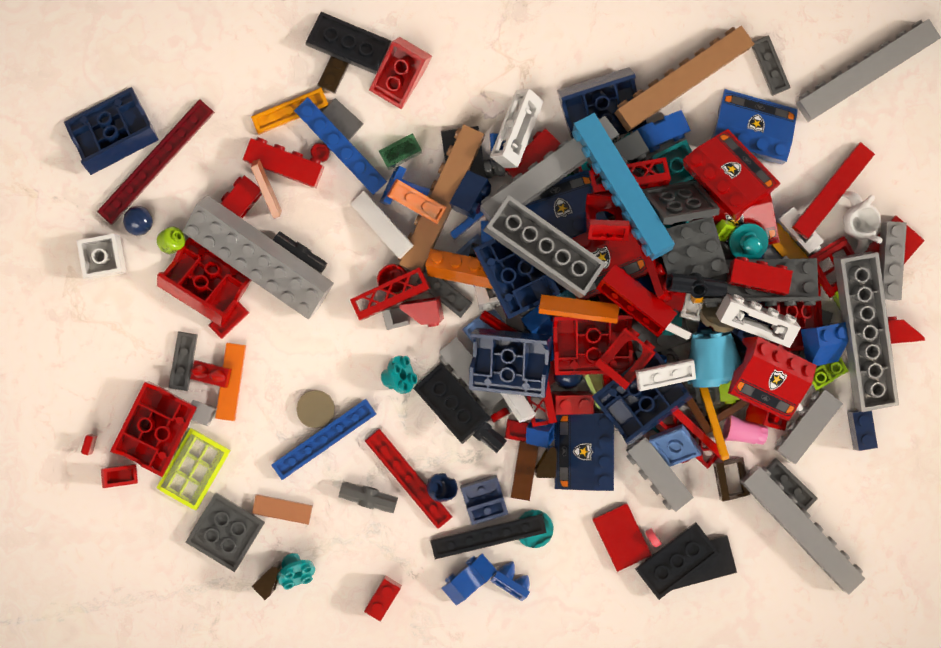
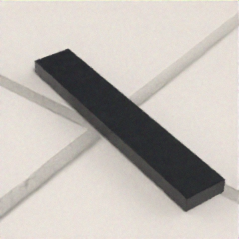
(488, 536)

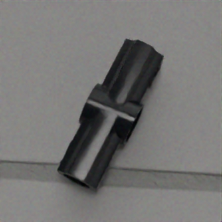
(300, 251)
(696, 285)
(490, 437)

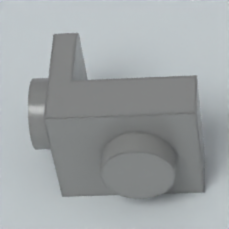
(714, 393)

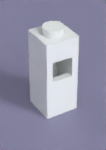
(808, 246)

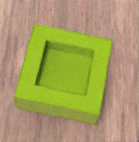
(724, 229)

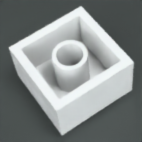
(101, 256)

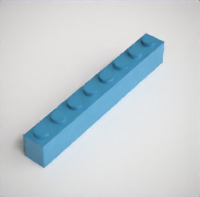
(623, 187)

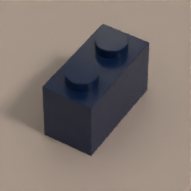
(470, 194)
(862, 430)

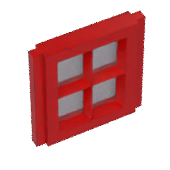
(825, 263)

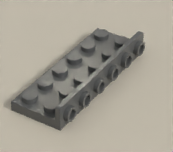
(802, 288)

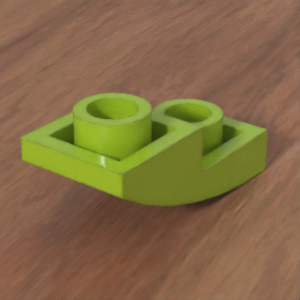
(827, 373)

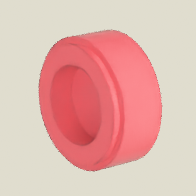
(652, 536)

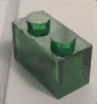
(400, 151)

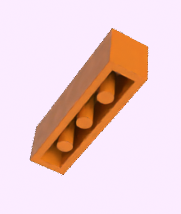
(456, 268)

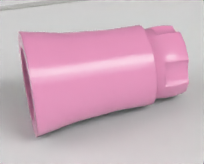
(744, 431)

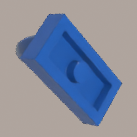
(504, 579)

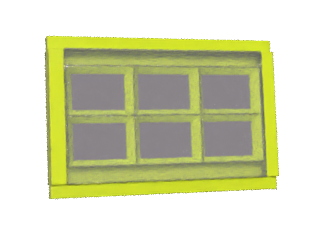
(193, 469)

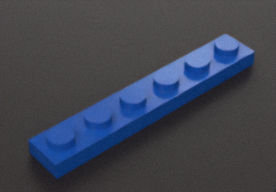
(340, 146)
(324, 439)

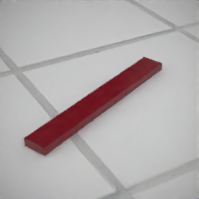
(155, 162)

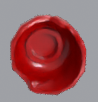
(389, 273)

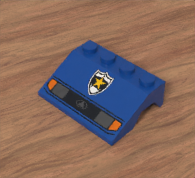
(758, 124)

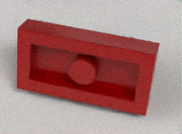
(210, 373)

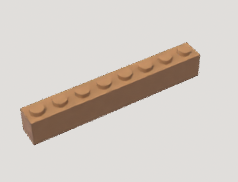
(684, 78)
(451, 174)

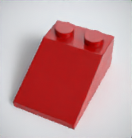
(400, 72)

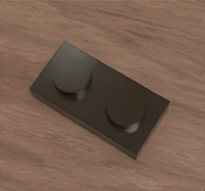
(333, 74)

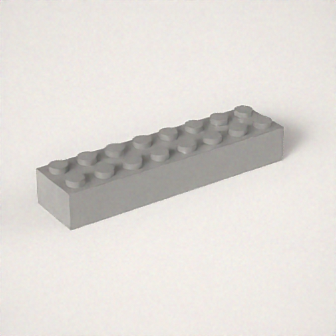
(257, 257)
(867, 330)

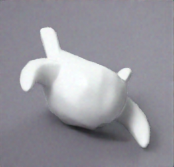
(862, 221)

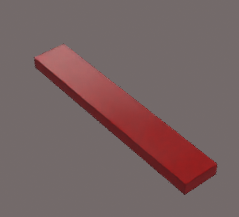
(833, 191)
(407, 478)

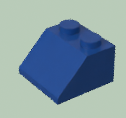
(824, 343)

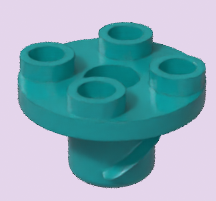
(748, 241)
(399, 375)
(295, 571)

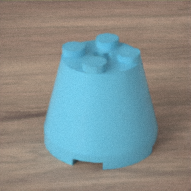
(714, 358)

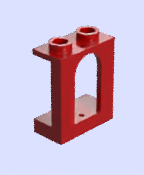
(604, 229)
(625, 336)

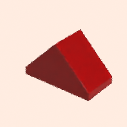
(119, 476)

